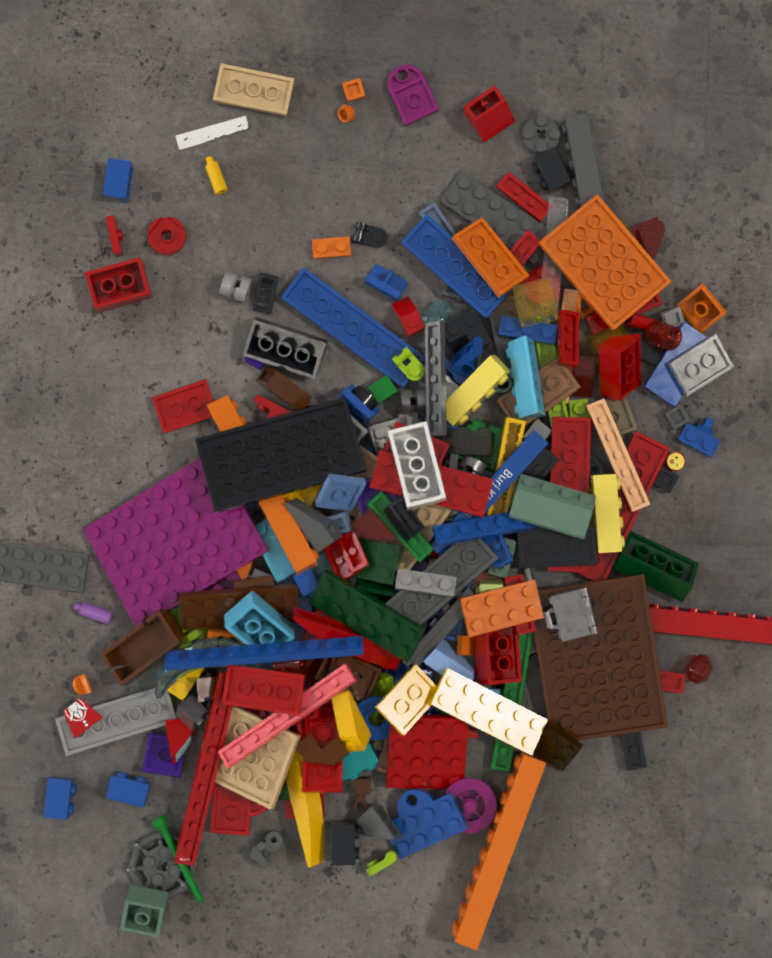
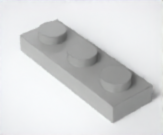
(425, 583)

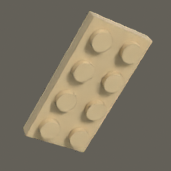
(253, 89)

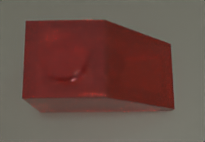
(650, 235)
(585, 376)
(372, 527)

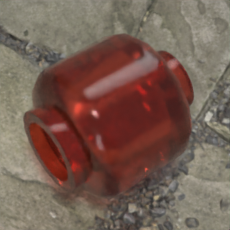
(698, 669)

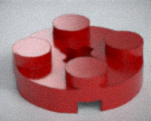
(165, 225)

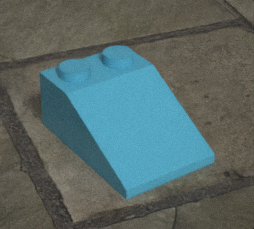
(276, 557)

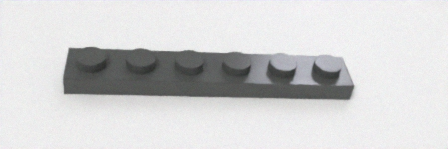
(435, 378)

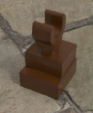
(362, 786)

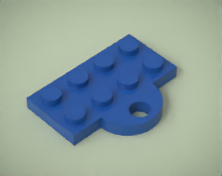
(426, 821)

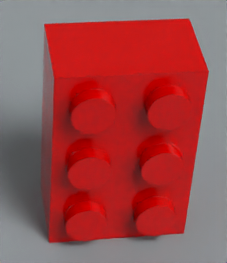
(118, 285)

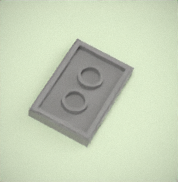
(700, 365)

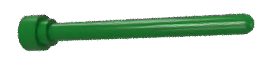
(161, 825)

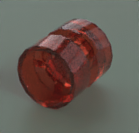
(663, 335)
(293, 666)

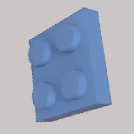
(340, 492)

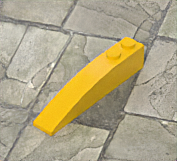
(510, 439)
(307, 812)

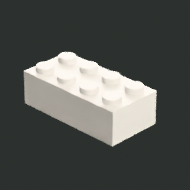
(417, 465)

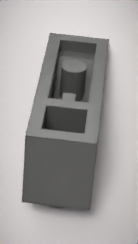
(316, 526)

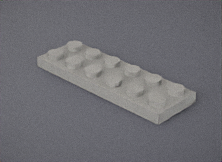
(120, 720)

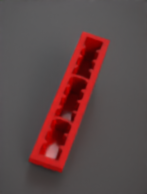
(328, 628)

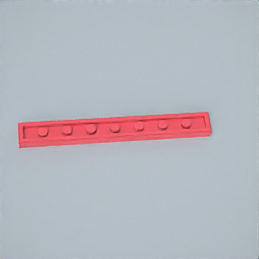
(279, 722)

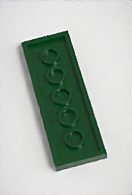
(367, 615)

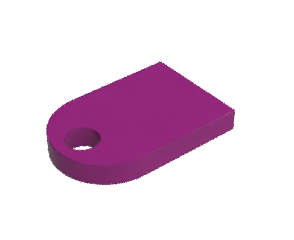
(411, 95)

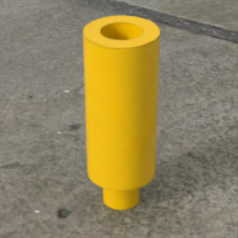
(215, 176)

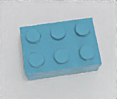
(257, 622)

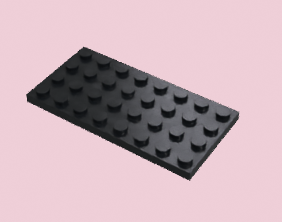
(280, 455)

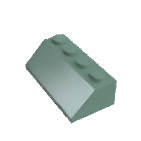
(552, 506)

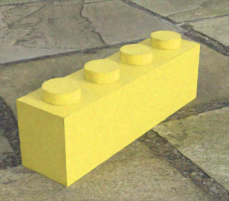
(475, 390)
(606, 513)

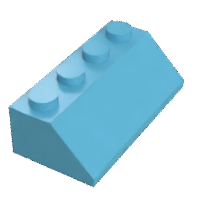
(526, 378)

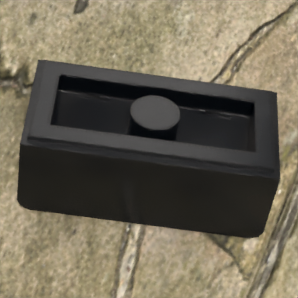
(404, 521)

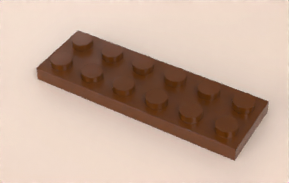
(208, 607)

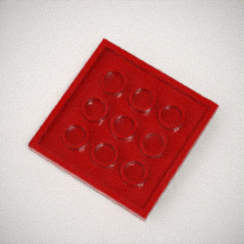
(428, 754)

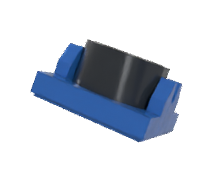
(360, 404)

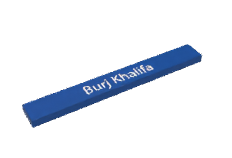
(504, 476)

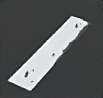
(212, 132)

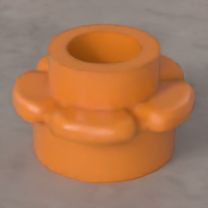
(346, 113)

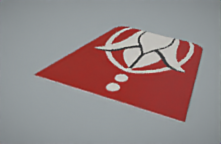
(81, 717)

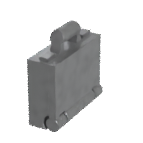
(573, 614)

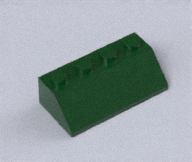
(662, 567)

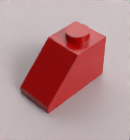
(409, 317)

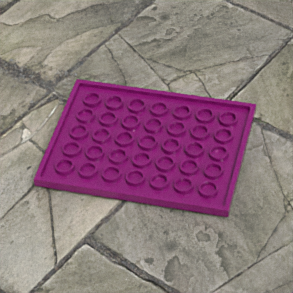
(172, 543)

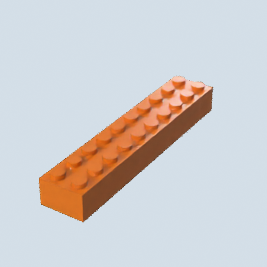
(498, 850)

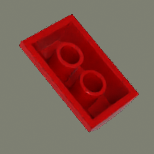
(620, 366)
(497, 657)

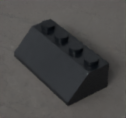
(285, 347)

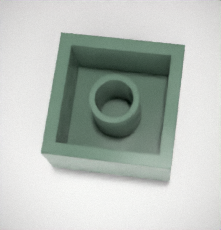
(144, 910)

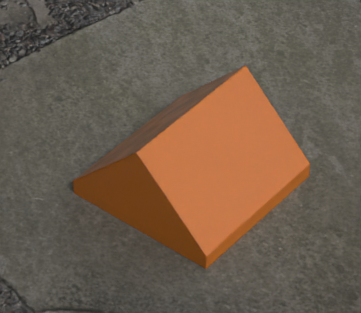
(701, 308)

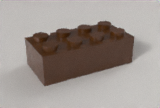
(144, 646)

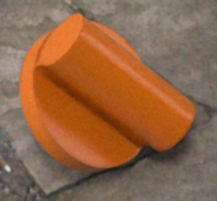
(81, 684)

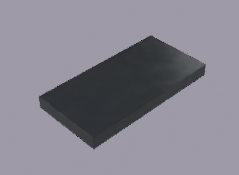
(554, 549)

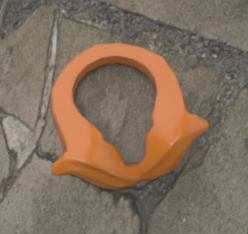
(583, 312)

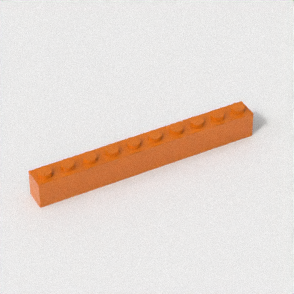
(280, 519)

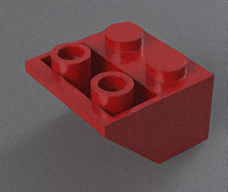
(489, 114)

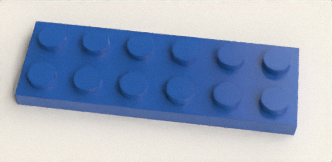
(443, 257)

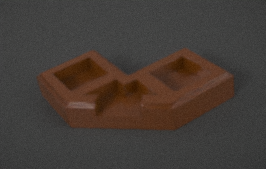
(329, 755)

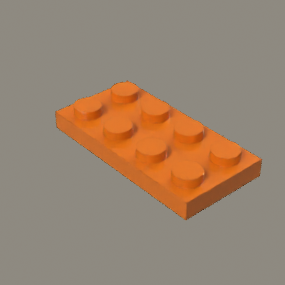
(490, 257)
(501, 608)

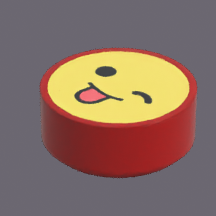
(675, 461)

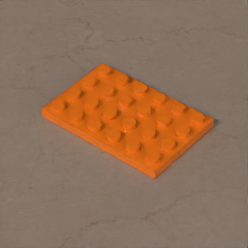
(604, 262)

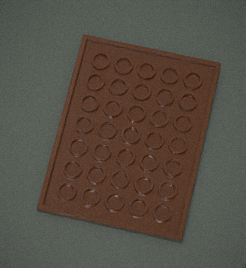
(604, 679)

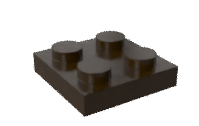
(557, 747)

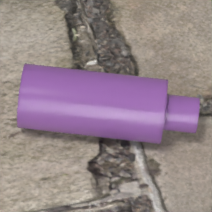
(94, 612)

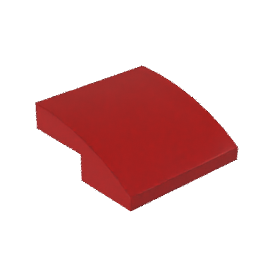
(347, 556)

